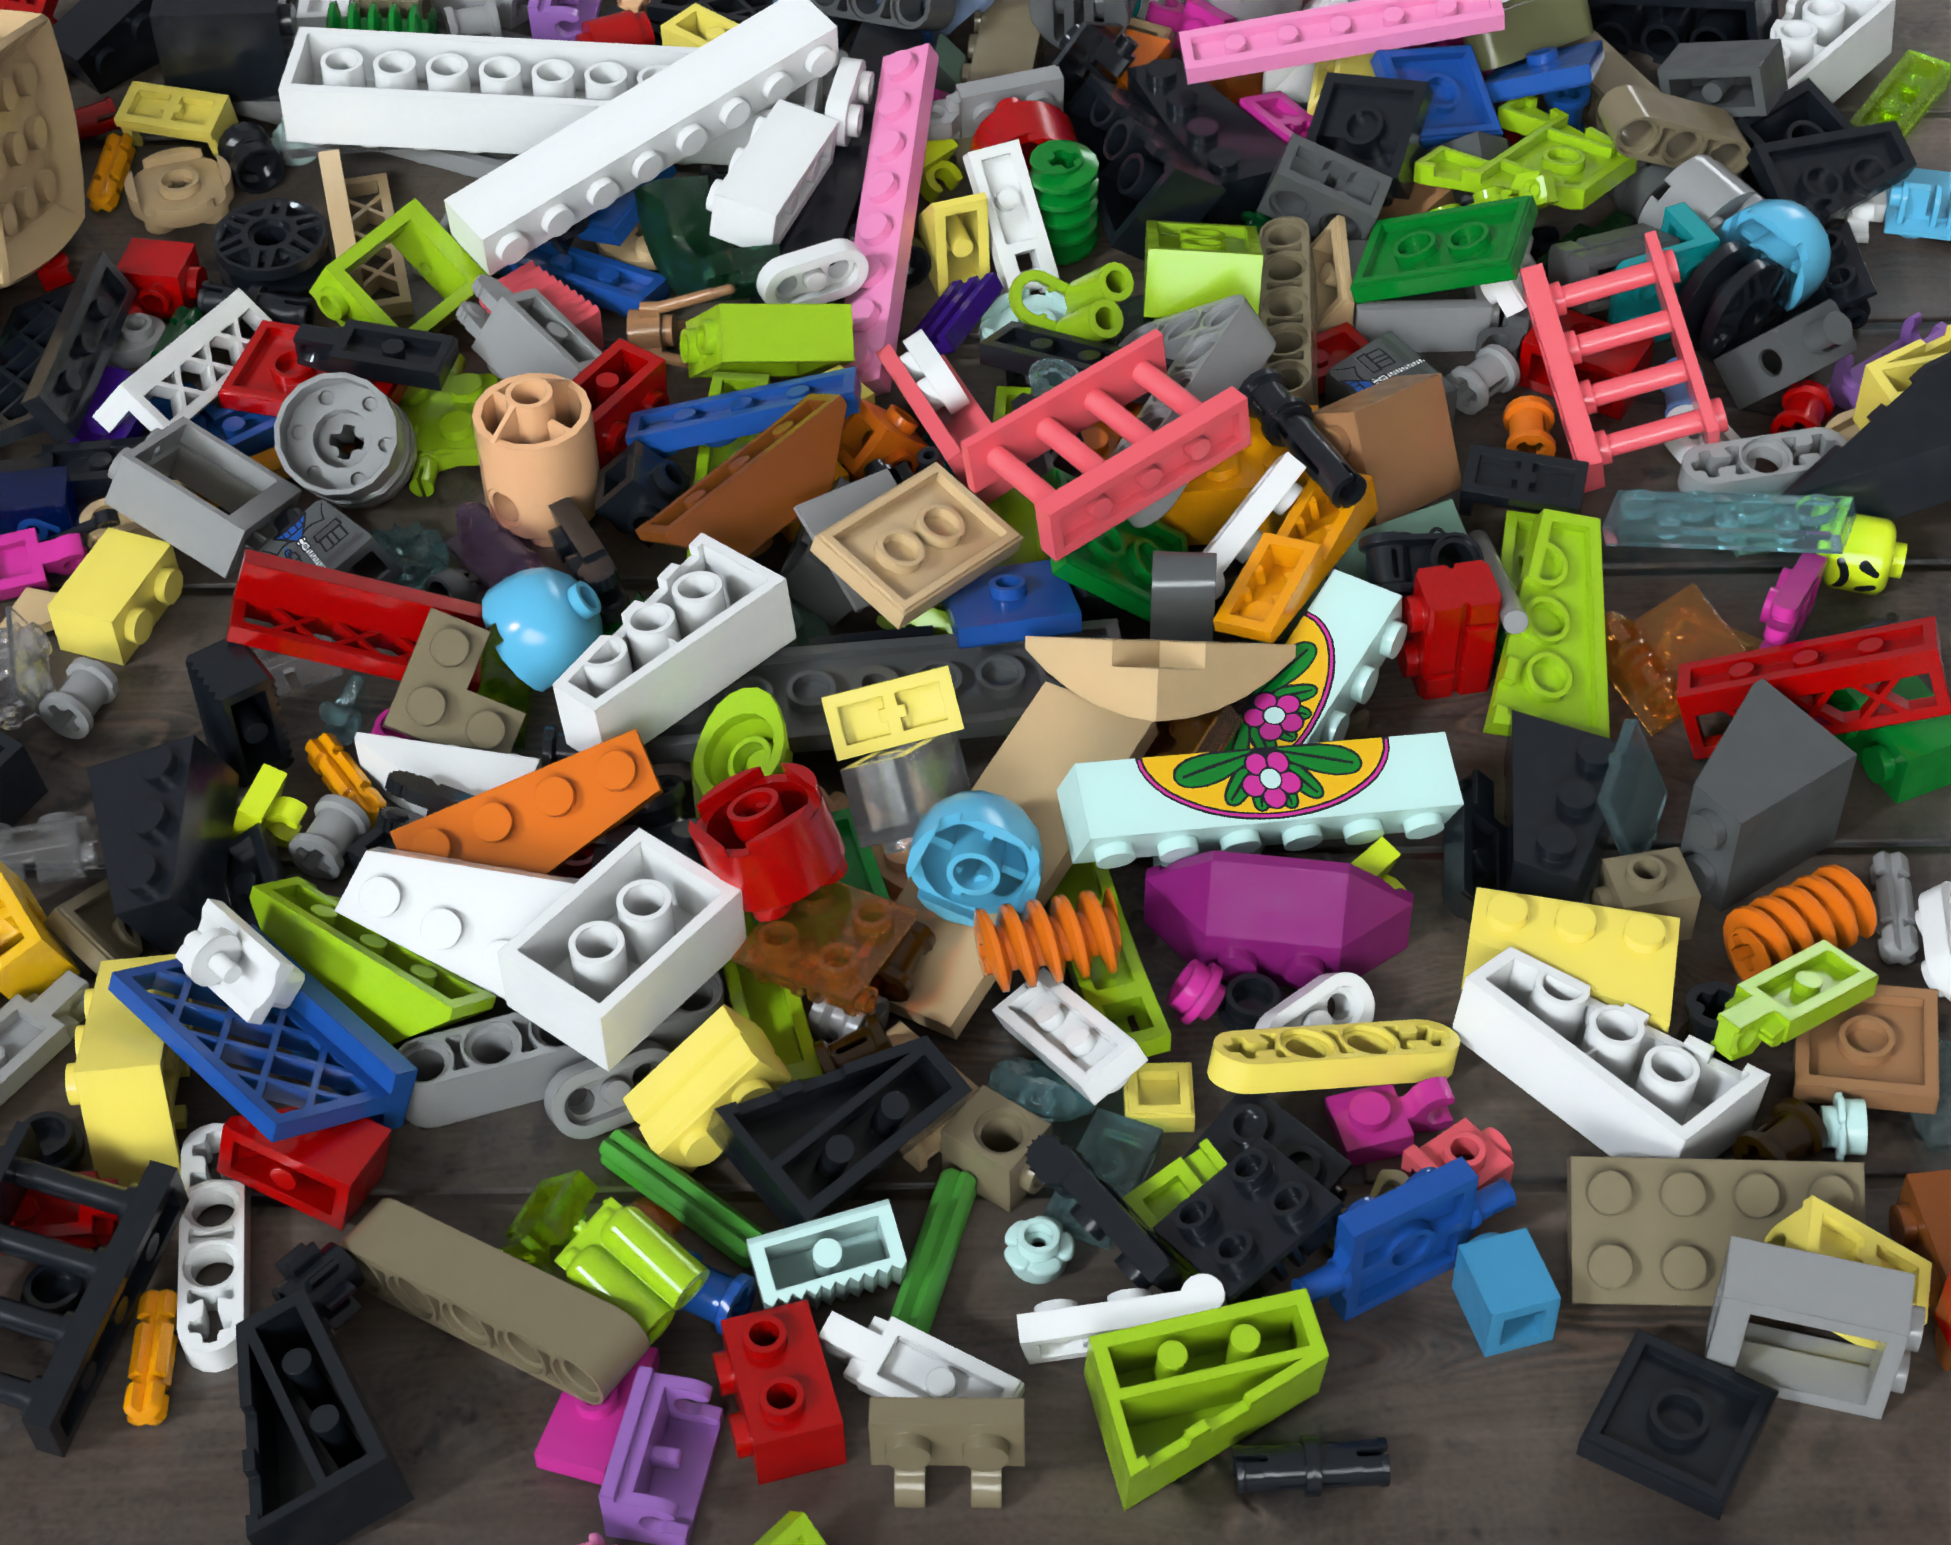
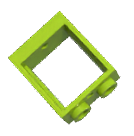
(426, 248)
(768, 339)

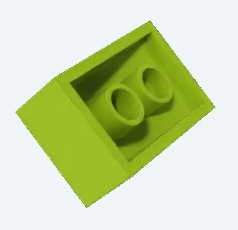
(1199, 265)

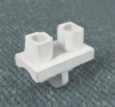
(238, 964)

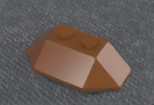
(760, 484)

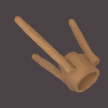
(656, 330)

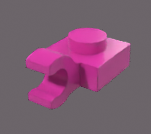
(1186, 17)
(28, 561)
(1380, 1125)

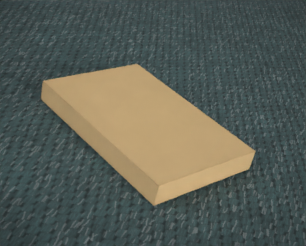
(916, 544)

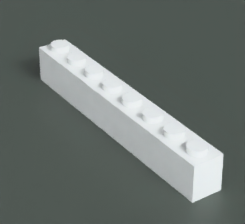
(641, 133)

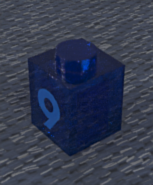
(38, 500)

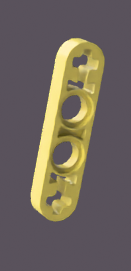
(1332, 1056)

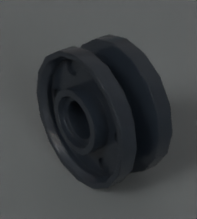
(273, 246)
(1733, 298)

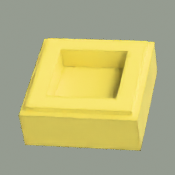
(1161, 1096)

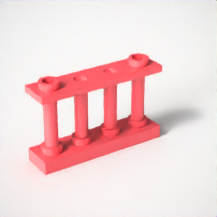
(1565, 349)
(1129, 480)

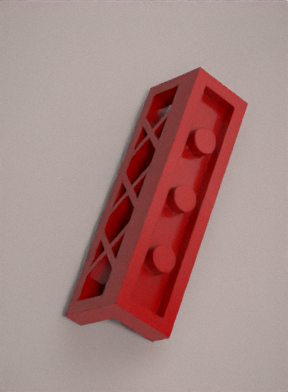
(333, 603)
(1820, 668)

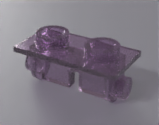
(487, 546)

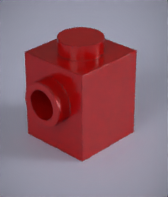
(163, 274)

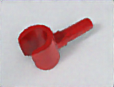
(55, 273)

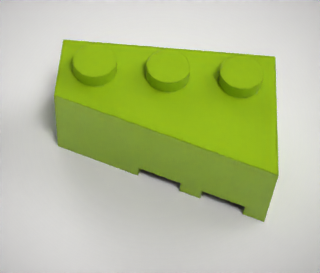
(1199, 1384)

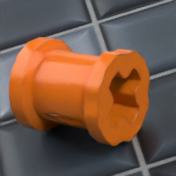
(1529, 425)

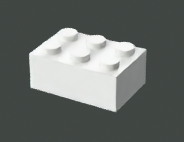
(622, 948)

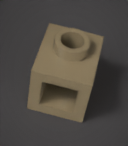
(1650, 884)

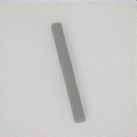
(1511, 613)

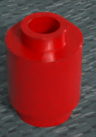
(619, 27)

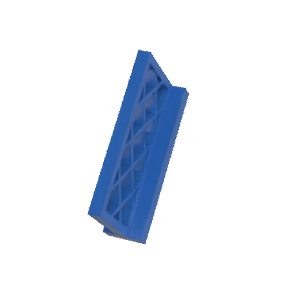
(319, 1029)

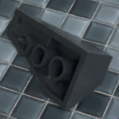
(1898, 457)

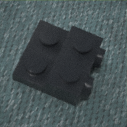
(1374, 124)

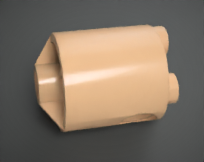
(535, 450)

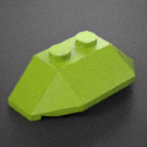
(373, 976)

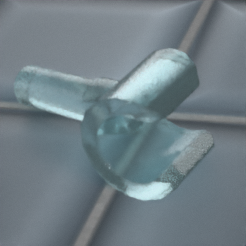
(340, 716)

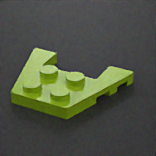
(1581, 163)

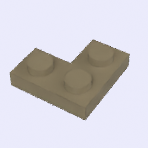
(434, 695)

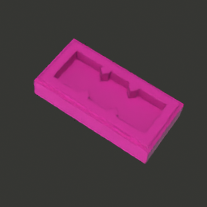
(583, 1434)

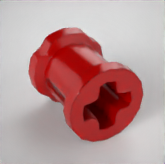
(1805, 406)

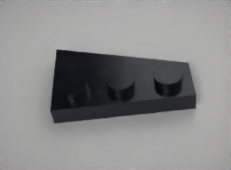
(1833, 168)

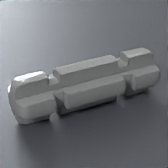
(1894, 908)

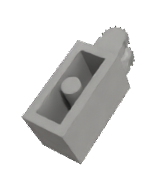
(523, 333)

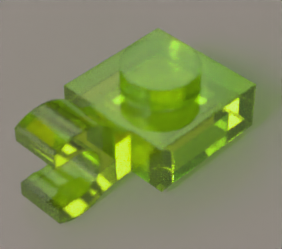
(549, 1218)

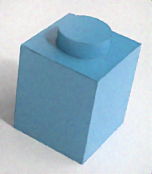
(1505, 1291)

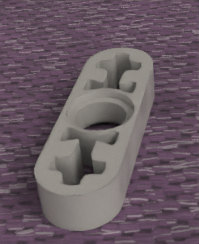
(1709, 468)

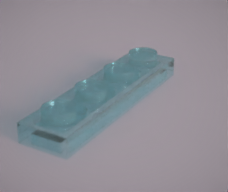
(1730, 521)

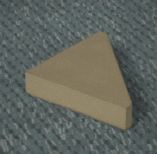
(93, 929)

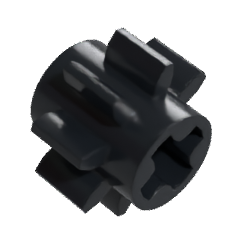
(328, 1278)

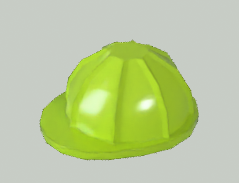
(741, 735)

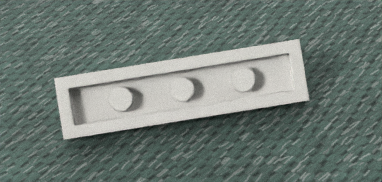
(186, 353)

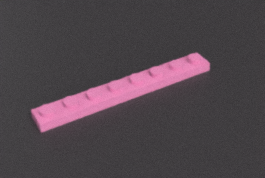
(890, 205)

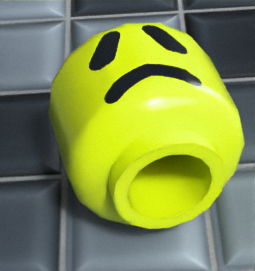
(1868, 557)

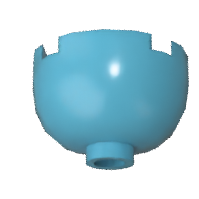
(1788, 236)
(543, 622)
(975, 855)

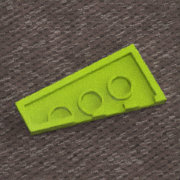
(1560, 658)

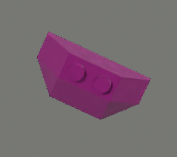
(1276, 915)

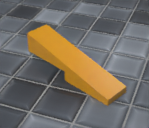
(1292, 563)

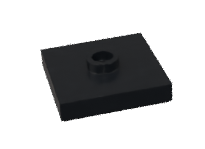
(1677, 1423)

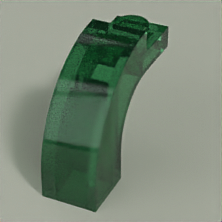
(680, 245)

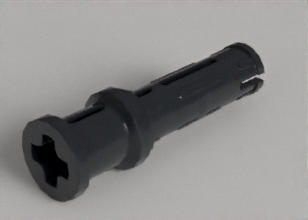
(1289, 424)

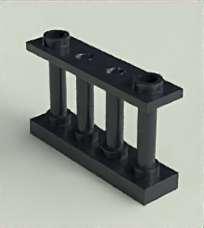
(115, 1278)

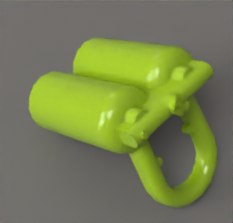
(1089, 301)
(632, 1266)

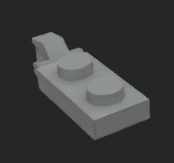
(975, 100)
(37, 1030)

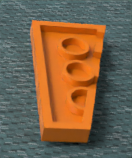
(542, 815)

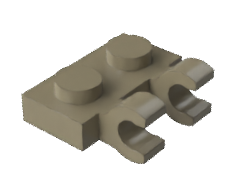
(947, 1432)

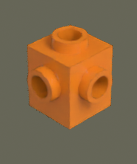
(879, 435)

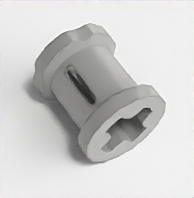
(474, 20)
(1490, 373)
(79, 698)
(324, 844)

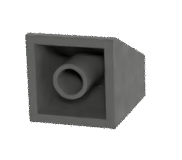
(1764, 798)

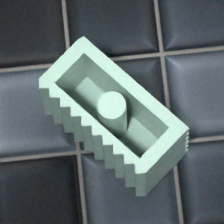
(829, 1257)

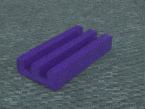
(959, 311)

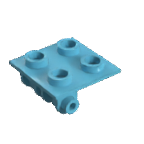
(1920, 206)

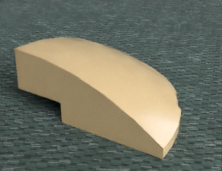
(1157, 676)

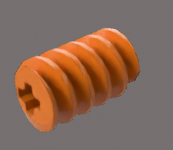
(1813, 908)
(1048, 940)

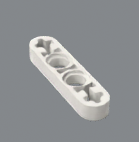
(209, 1245)

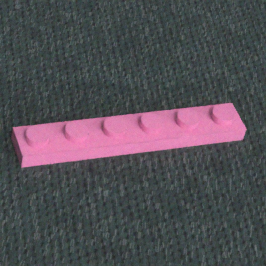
(1330, 34)

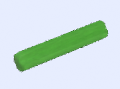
(680, 1195)
(935, 1249)

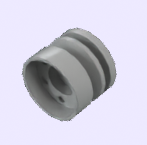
(335, 411)

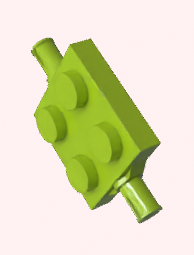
(444, 424)

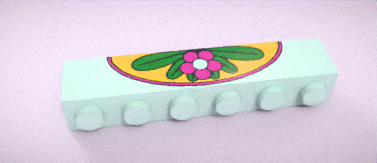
(1335, 667)
(1258, 798)

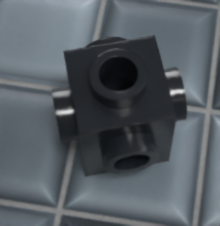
(637, 488)

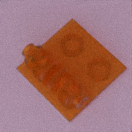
(1648, 651)
(829, 946)

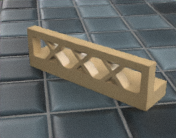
(346, 230)

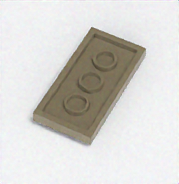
(1665, 1224)

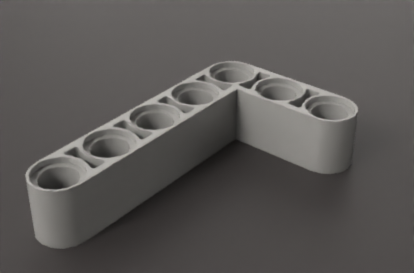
(1211, 351)
(513, 1060)

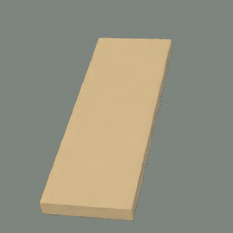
(1026, 769)

